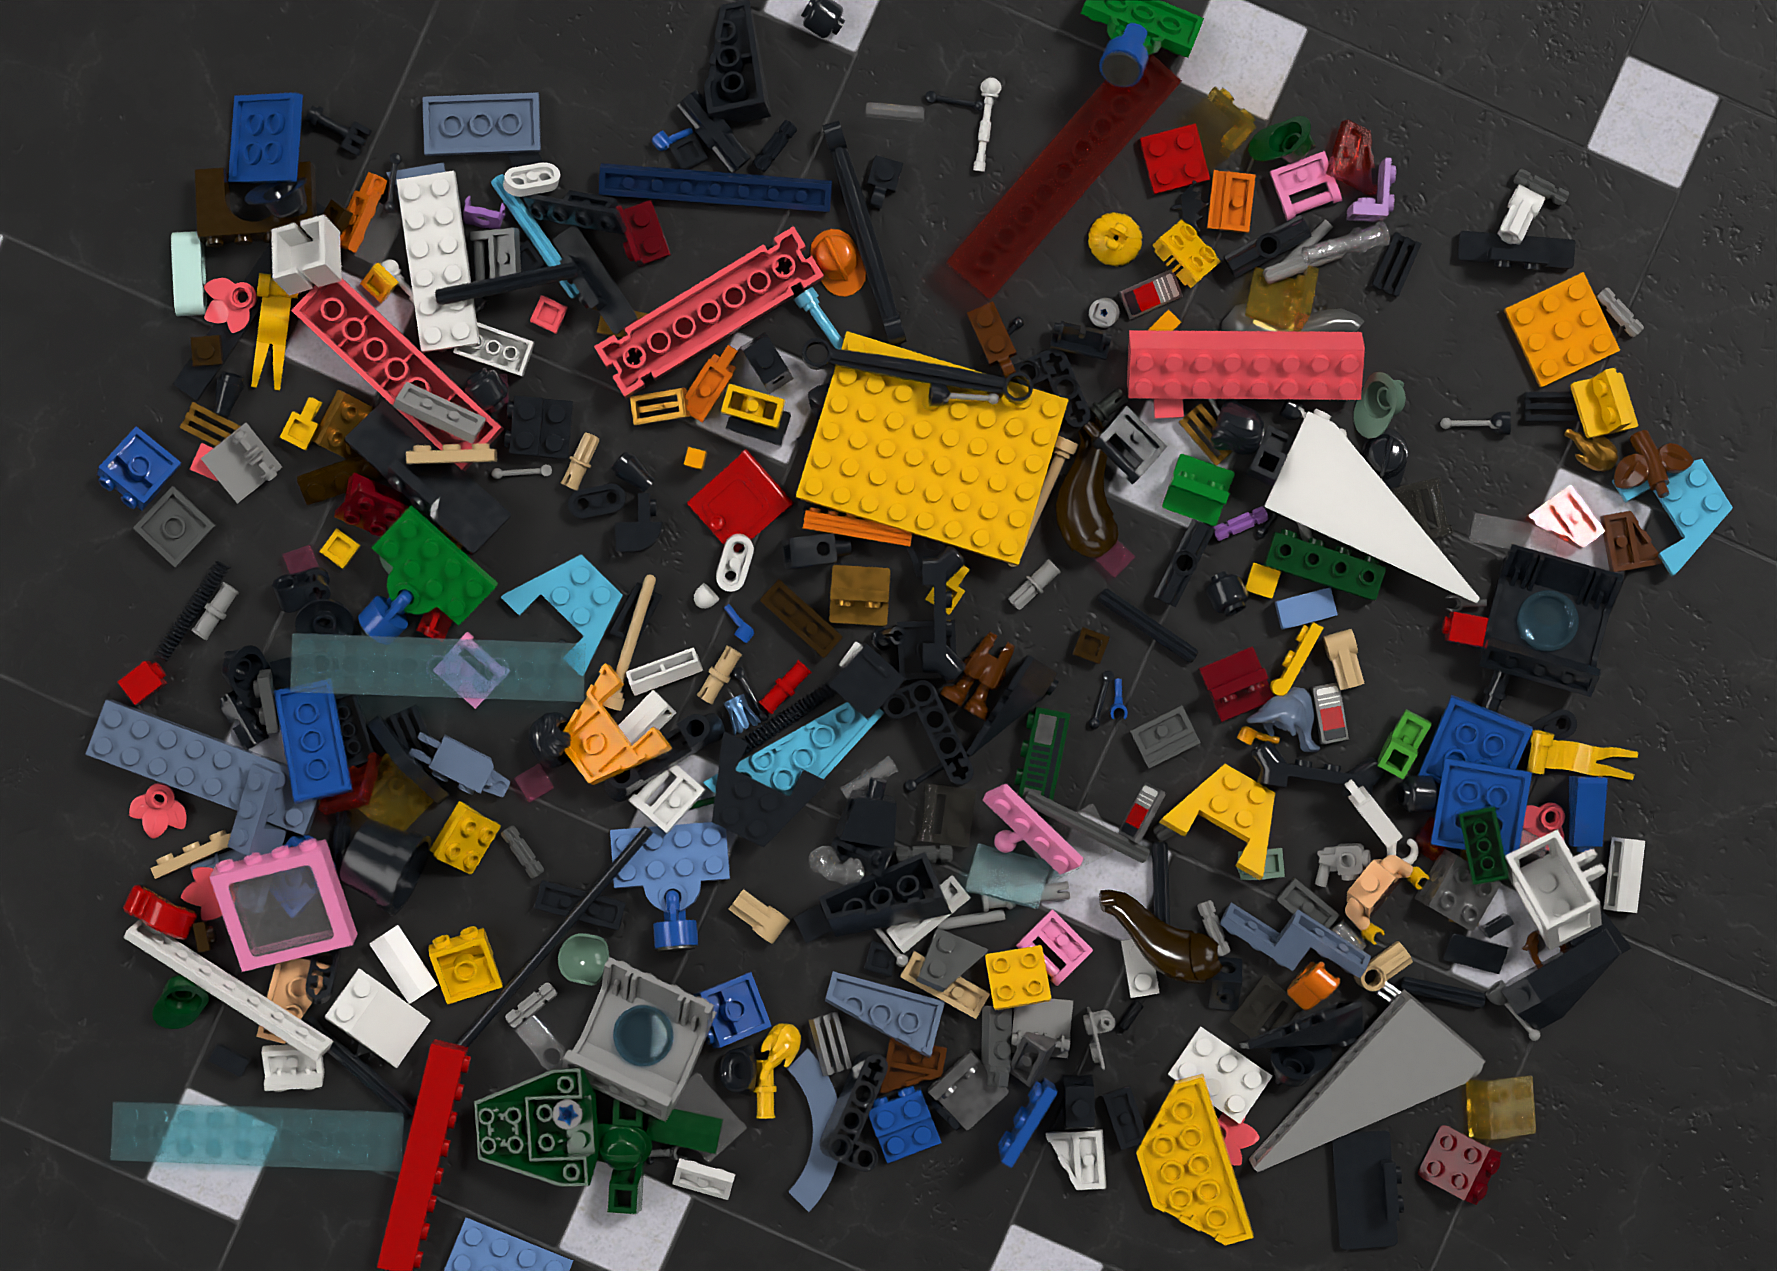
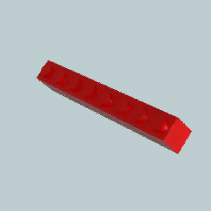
(423, 1157)

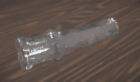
(1358, 240)

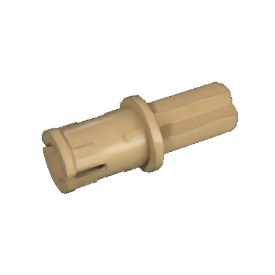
(580, 461)

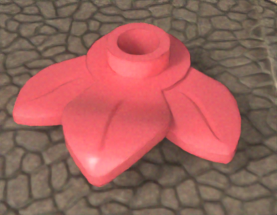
(226, 304)
(156, 814)
(1536, 822)
(202, 894)
(1236, 1137)

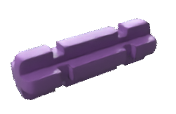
(1240, 523)

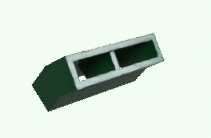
(686, 1130)

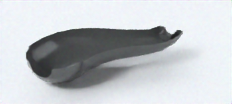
(1323, 321)

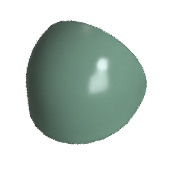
(583, 958)

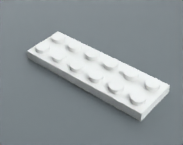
(437, 259)

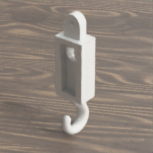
(1379, 821)

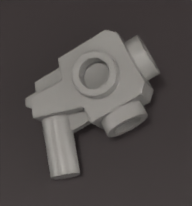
(1344, 858)

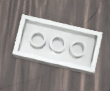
(499, 350)

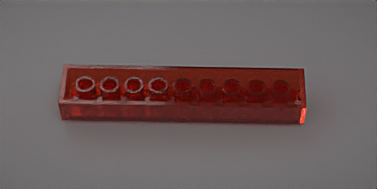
(1059, 179)

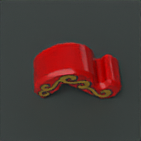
(159, 912)

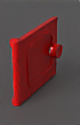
(742, 496)

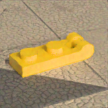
(1294, 660)

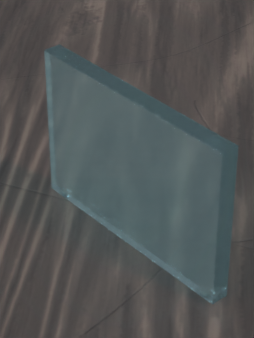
(1007, 876)

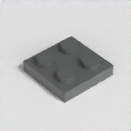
(174, 526)

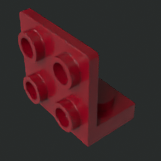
(644, 234)

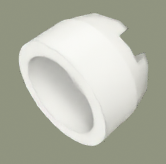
(705, 597)

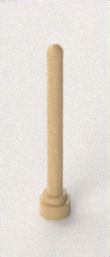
(1062, 450)
(616, 701)

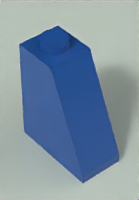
(1587, 811)

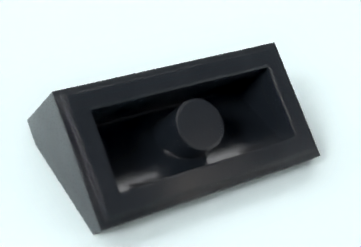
(1475, 953)

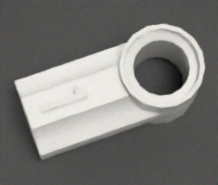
(1522, 210)

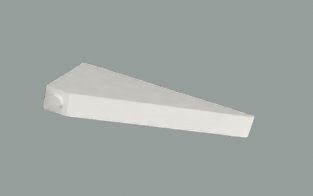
(1341, 496)

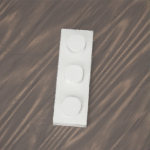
(910, 933)

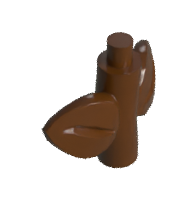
(1651, 464)

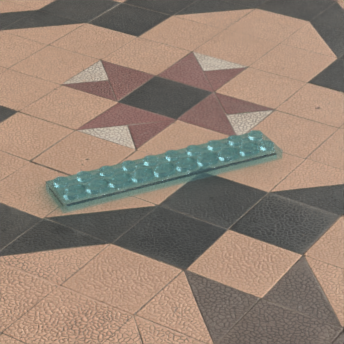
(437, 667)
(257, 1136)

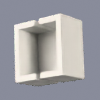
(303, 262)

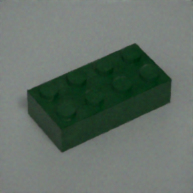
(1483, 845)

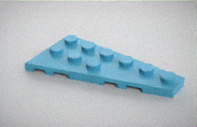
(813, 747)

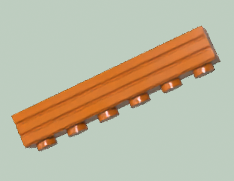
(854, 527)

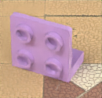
(1365, 208)

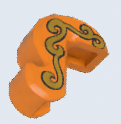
(1312, 986)

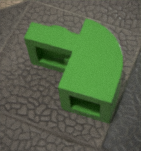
(1402, 744)

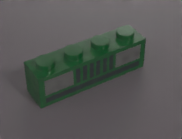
(1042, 753)

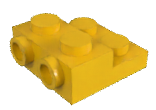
(464, 964)

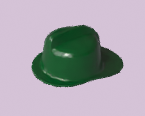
(1284, 140)
(179, 1003)
(623, 1146)

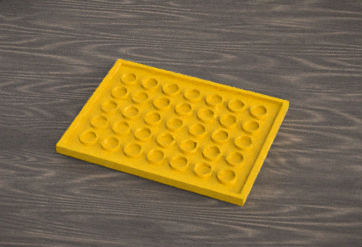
(939, 472)

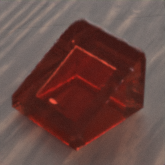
(1424, 838)

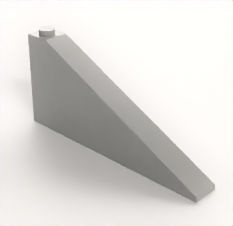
(1389, 1068)

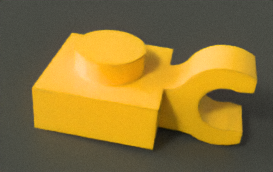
(300, 427)
(952, 585)

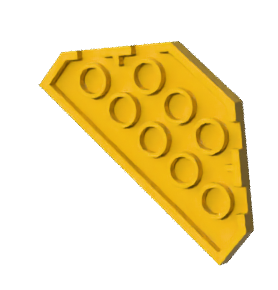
(1190, 1165)

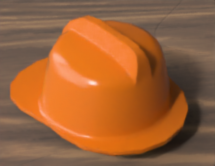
(839, 262)

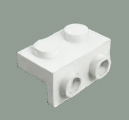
(290, 1069)

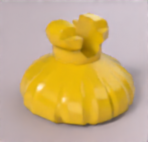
(1113, 251)

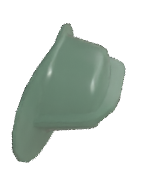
(1379, 402)

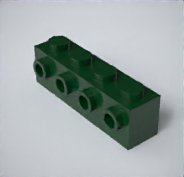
(1332, 568)

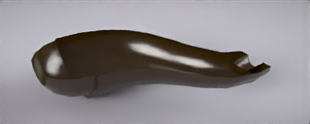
(1081, 502)
(1169, 950)

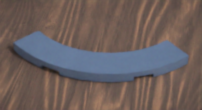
(822, 1101)

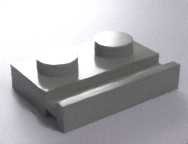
(1165, 736)

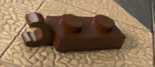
(993, 337)

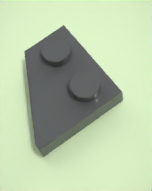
(948, 960)

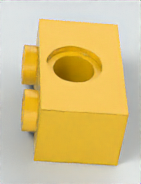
(753, 406)

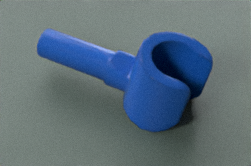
(662, 141)
(744, 631)
(1118, 700)

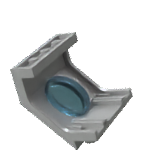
(641, 1039)

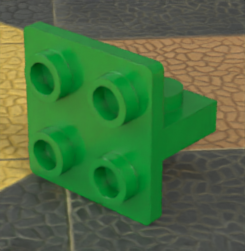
(1198, 489)

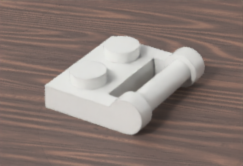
(673, 802)

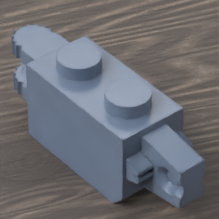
(462, 764)

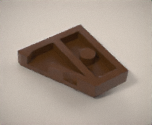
(1627, 543)
(910, 1067)

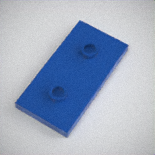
(313, 744)

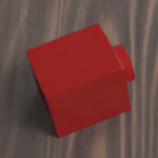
(1465, 629)
(143, 681)

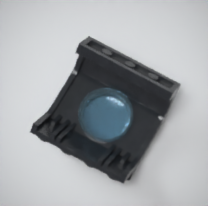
(1549, 619)

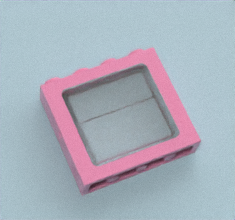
(283, 904)

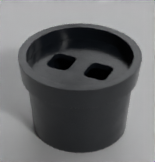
(385, 864)

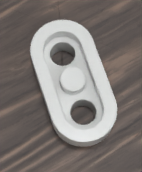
(531, 179)
(734, 562)

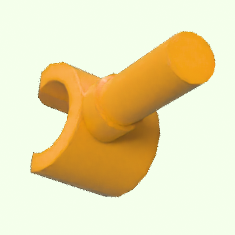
(1248, 735)

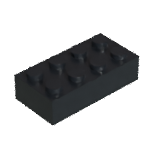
(354, 729)

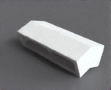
(665, 675)
(649, 713)
(1624, 874)
(403, 964)

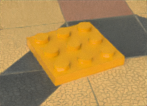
(1561, 329)

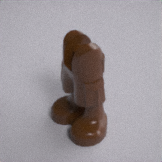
(981, 667)

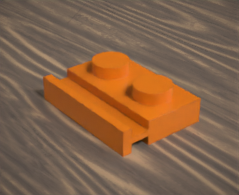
(1231, 201)

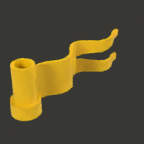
(272, 327)
(1573, 756)

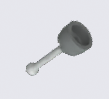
(1497, 997)

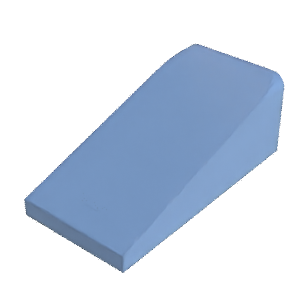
(1306, 608)

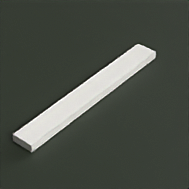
(229, 990)

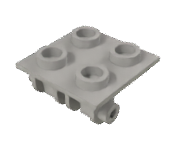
(241, 463)
(1045, 1019)
(1098, 1023)

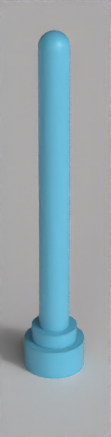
(809, 302)

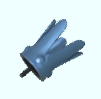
(739, 713)

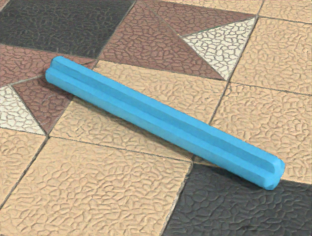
(532, 230)

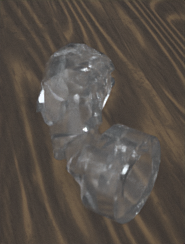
(826, 862)

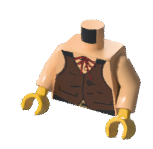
(1374, 888)

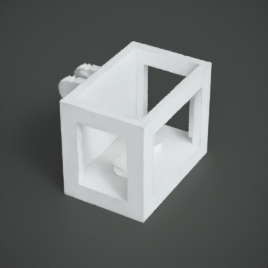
(1557, 889)

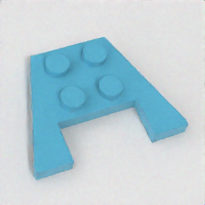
(1694, 507)
(577, 594)

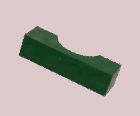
(627, 1186)

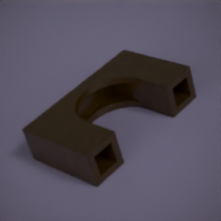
(219, 225)

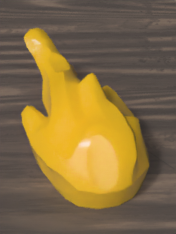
(782, 1044)

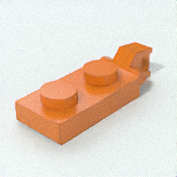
(363, 207)
(710, 383)

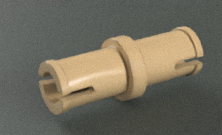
(719, 674)

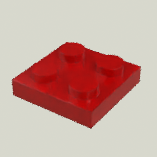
(1174, 158)

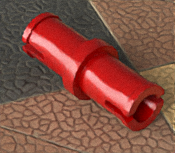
(785, 687)

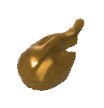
(1598, 452)

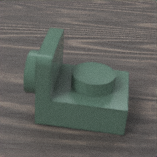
(1273, 865)

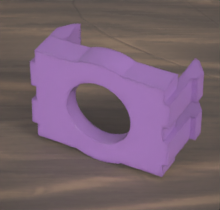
(494, 218)

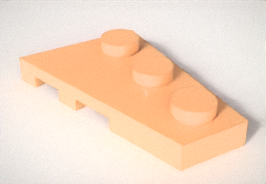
(289, 990)

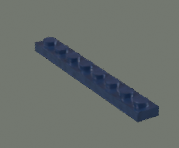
(715, 187)

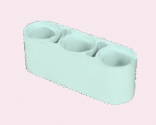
(188, 274)

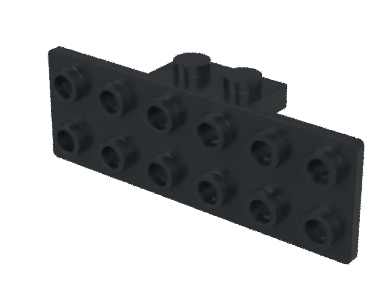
(436, 489)

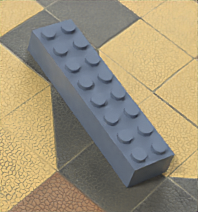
(191, 762)

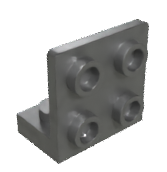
(1453, 892)
(966, 1090)

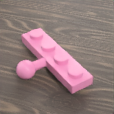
(1030, 828)

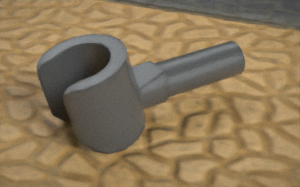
(1461, 603)
(667, 1152)

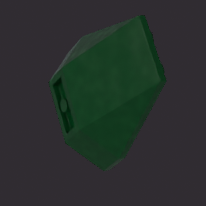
(520, 1134)

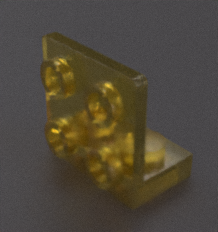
(1242, 121)
(1283, 302)
(395, 797)
(1500, 1107)

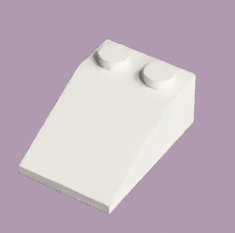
(377, 1018)

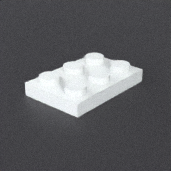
(1230, 1076)

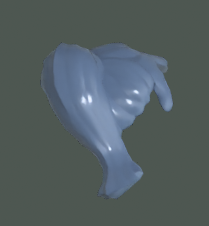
(1292, 713)

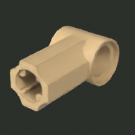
(1342, 651)
(764, 920)
(1386, 966)

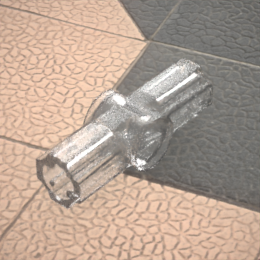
(539, 1040)

